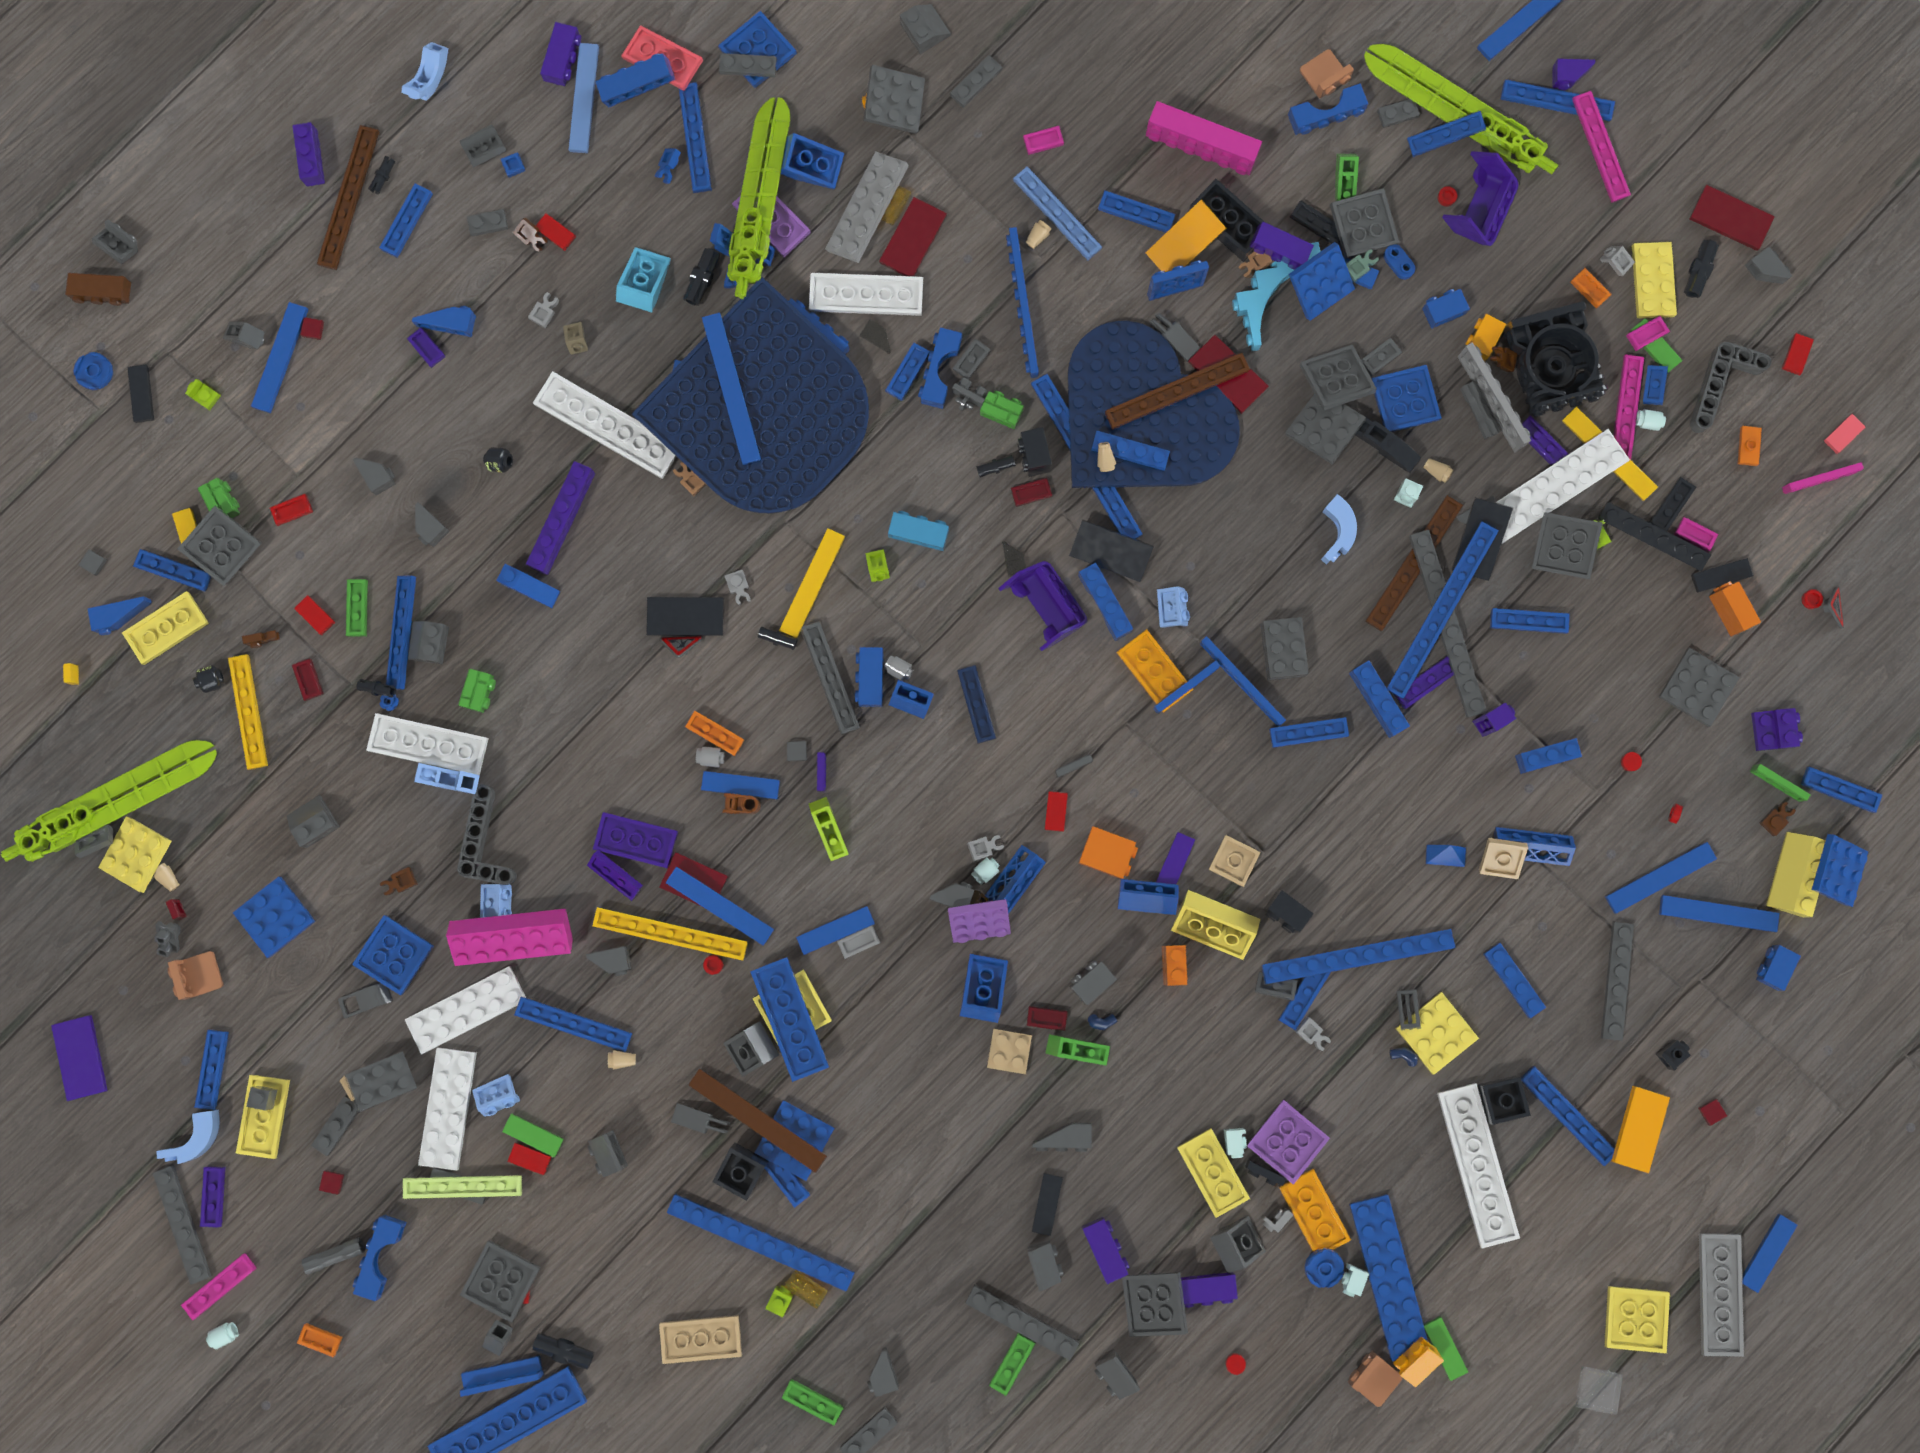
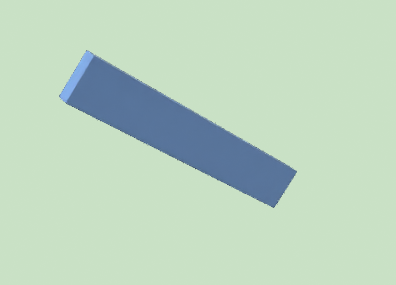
(583, 98)
(1057, 213)

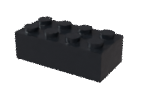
(1235, 215)

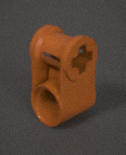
(737, 804)

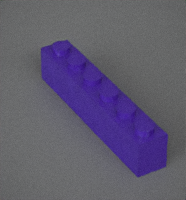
(560, 518)

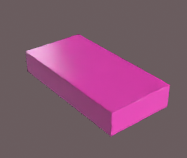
(1043, 140)
(1647, 333)
(1696, 534)

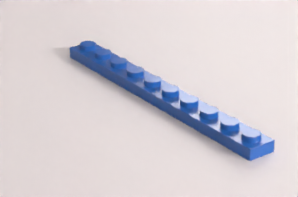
(1107, 496)
(1442, 610)
(1358, 956)
(760, 1242)

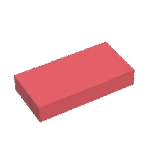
(1844, 434)

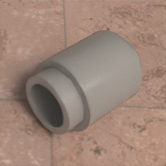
(898, 668)
(710, 756)

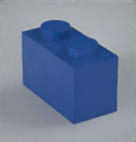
(1446, 308)
(911, 699)
(1777, 967)

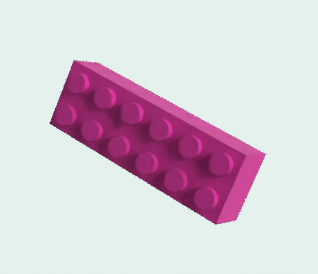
(1203, 138)
(509, 937)

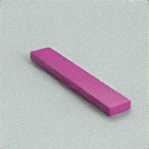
(1601, 146)
(1628, 402)

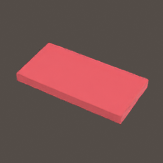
(647, 43)

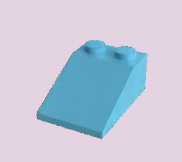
(642, 279)

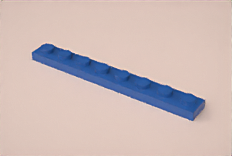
(1021, 295)

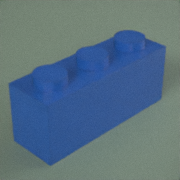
(869, 677)
(1548, 756)
(1148, 896)

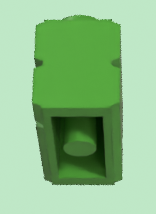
(1001, 409)
(217, 493)
(477, 690)

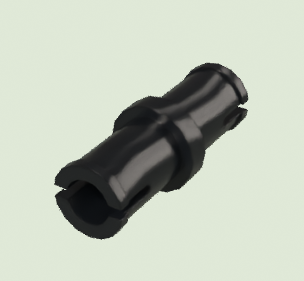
(382, 175)
(995, 466)
(777, 638)
(376, 688)

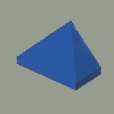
(1445, 855)

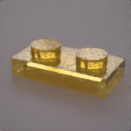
(896, 205)
(806, 1289)

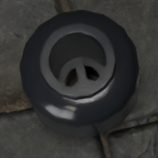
(498, 459)
(208, 679)

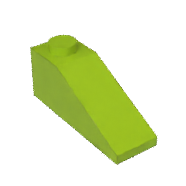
(828, 828)

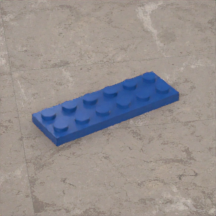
(789, 1019)

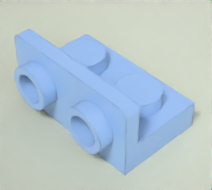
(1173, 607)
(495, 900)
(495, 1096)

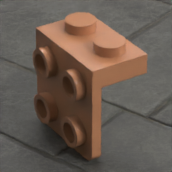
(1325, 73)
(195, 975)
(1374, 1379)

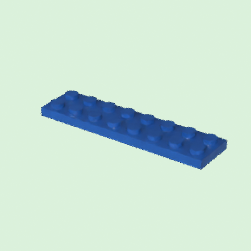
(1388, 1273)
(515, 1417)

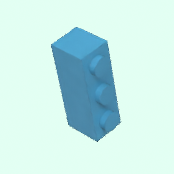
(918, 530)

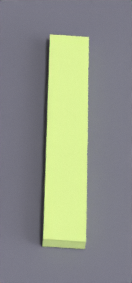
(462, 1186)

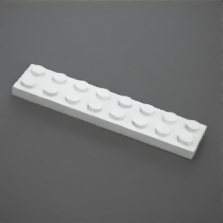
(604, 424)
(1562, 481)
(1478, 1165)

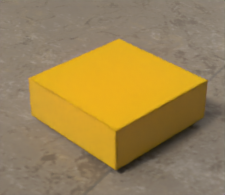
(70, 674)

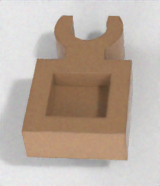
(1256, 262)
(690, 480)

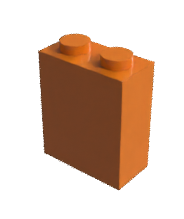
(1734, 608)
(1108, 853)
(1174, 965)

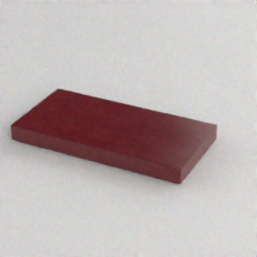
(1731, 217)
(912, 238)
(1240, 390)

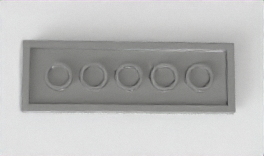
(867, 207)
(1494, 398)
(1721, 1294)

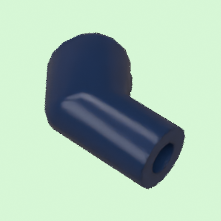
(1101, 1024)
(1405, 1053)

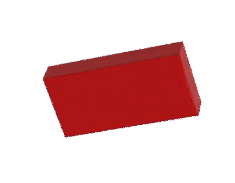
(555, 232)
(1797, 354)
(291, 509)
(314, 615)
(1056, 811)
(529, 1158)

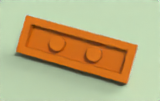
(714, 733)

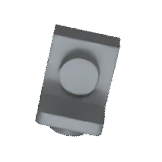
(1618, 259)
(1281, 1218)

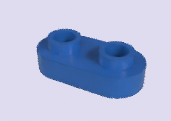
(1397, 262)

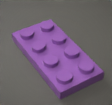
(786, 228)

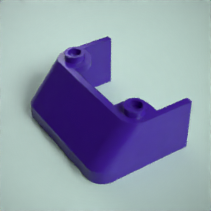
(1490, 202)
(1050, 600)

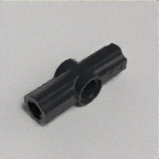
(1701, 268)
(701, 276)
(563, 1351)

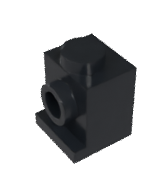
(1667, 1054)

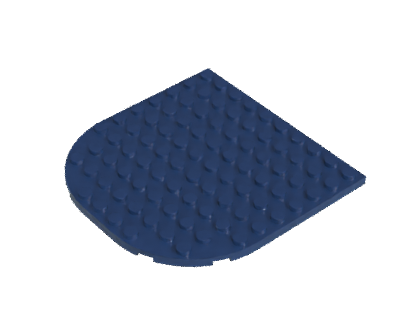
(800, 400)

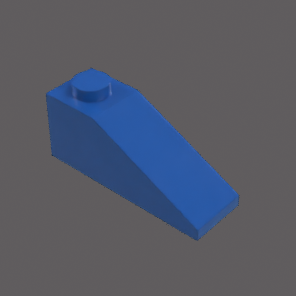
(449, 320)
(528, 586)
(114, 615)

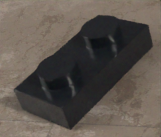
(1257, 1170)

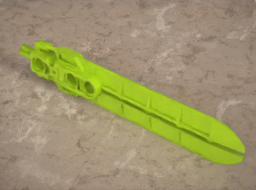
(1496, 122)
(754, 224)
(53, 820)

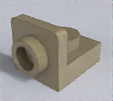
(575, 338)

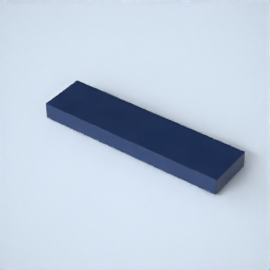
(976, 704)

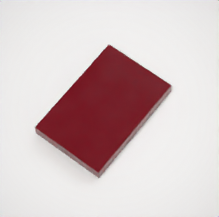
(704, 874)

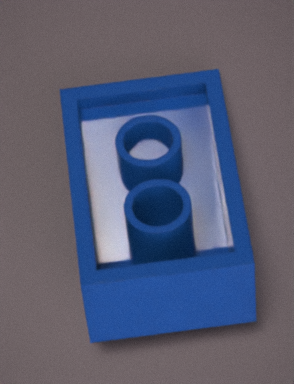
(811, 162)
(984, 988)

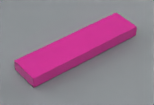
(1822, 478)
(218, 1286)

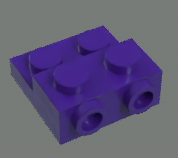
(1776, 729)

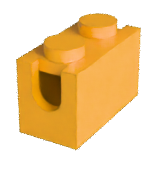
(1486, 334)
(1418, 1361)

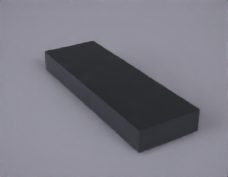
(1315, 222)
(140, 393)
(1673, 504)
(1721, 575)
(1047, 1204)

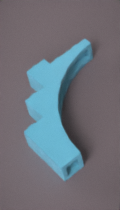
(1253, 302)

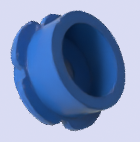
(389, 706)

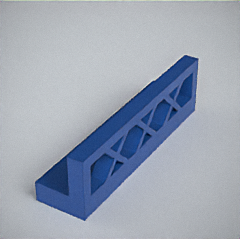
(1540, 841)
(1016, 886)
(501, 1375)

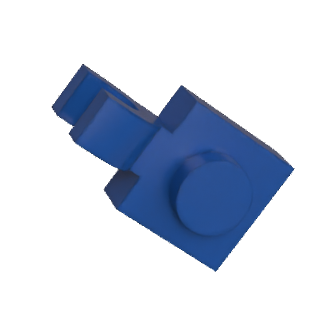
(668, 161)

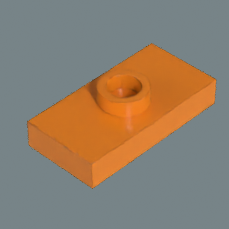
(1590, 288)
(1749, 446)
(319, 1340)

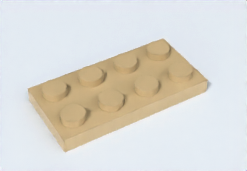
(700, 1339)

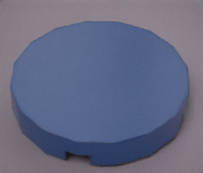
(93, 371)
(1324, 1268)

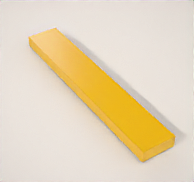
(1628, 473)
(812, 583)
(248, 712)

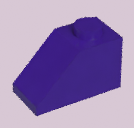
(1569, 71)

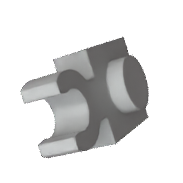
(543, 312)
(737, 584)
(982, 848)
(1311, 1033)

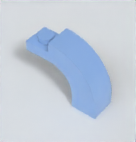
(429, 72)
(1344, 518)
(446, 778)
(204, 1134)

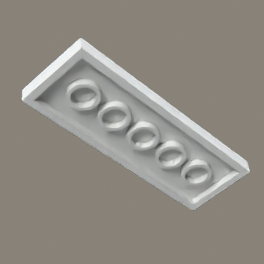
(866, 294)
(427, 744)
(465, 1010)
(447, 1108)

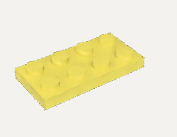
(1654, 280)
(165, 628)
(259, 1128)
(1213, 1172)

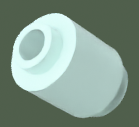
(1650, 419)
(985, 870)
(222, 1335)

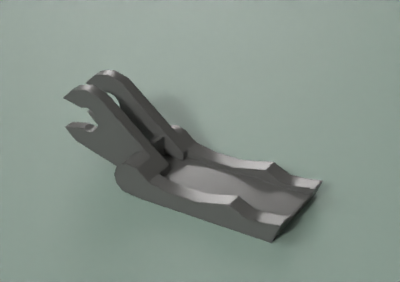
(1176, 337)
(696, 1119)

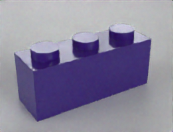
(560, 54)
(308, 154)
(1281, 245)
(1494, 719)
(1106, 1250)
(1209, 1288)

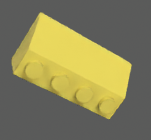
(1795, 875)
(1216, 924)

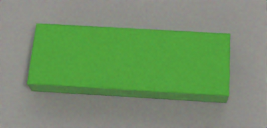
(1660, 351)
(356, 607)
(1780, 783)
(533, 1135)
(1443, 1342)
(1012, 1364)
(812, 1402)

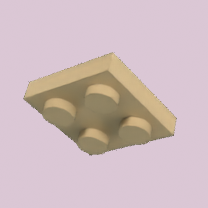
(1503, 858)
(1234, 860)
(1009, 1051)

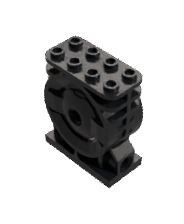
(1539, 378)

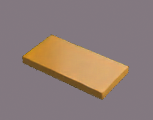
(1186, 238)
(1152, 668)
(1640, 1129)
(1314, 1212)

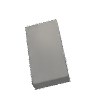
(858, 942)

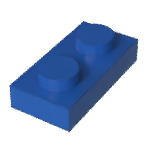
(1655, 385)

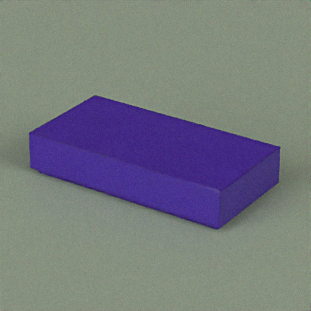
(426, 347)
(821, 772)

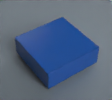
(513, 165)

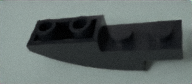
(1388, 445)

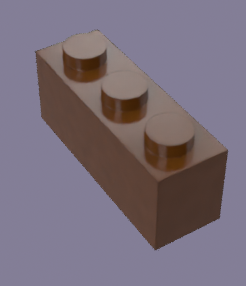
(98, 288)

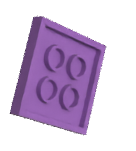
(979, 921)
(1288, 1142)

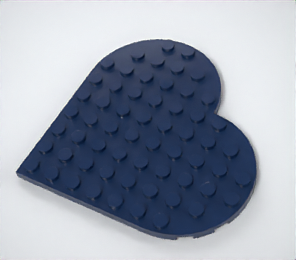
(1122, 364)

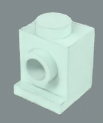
(1408, 493)
(1235, 1142)
(1354, 1280)

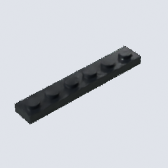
(1654, 536)

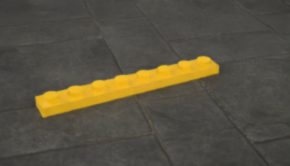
(670, 933)

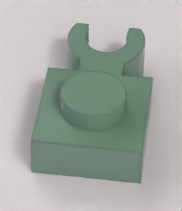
(1359, 267)

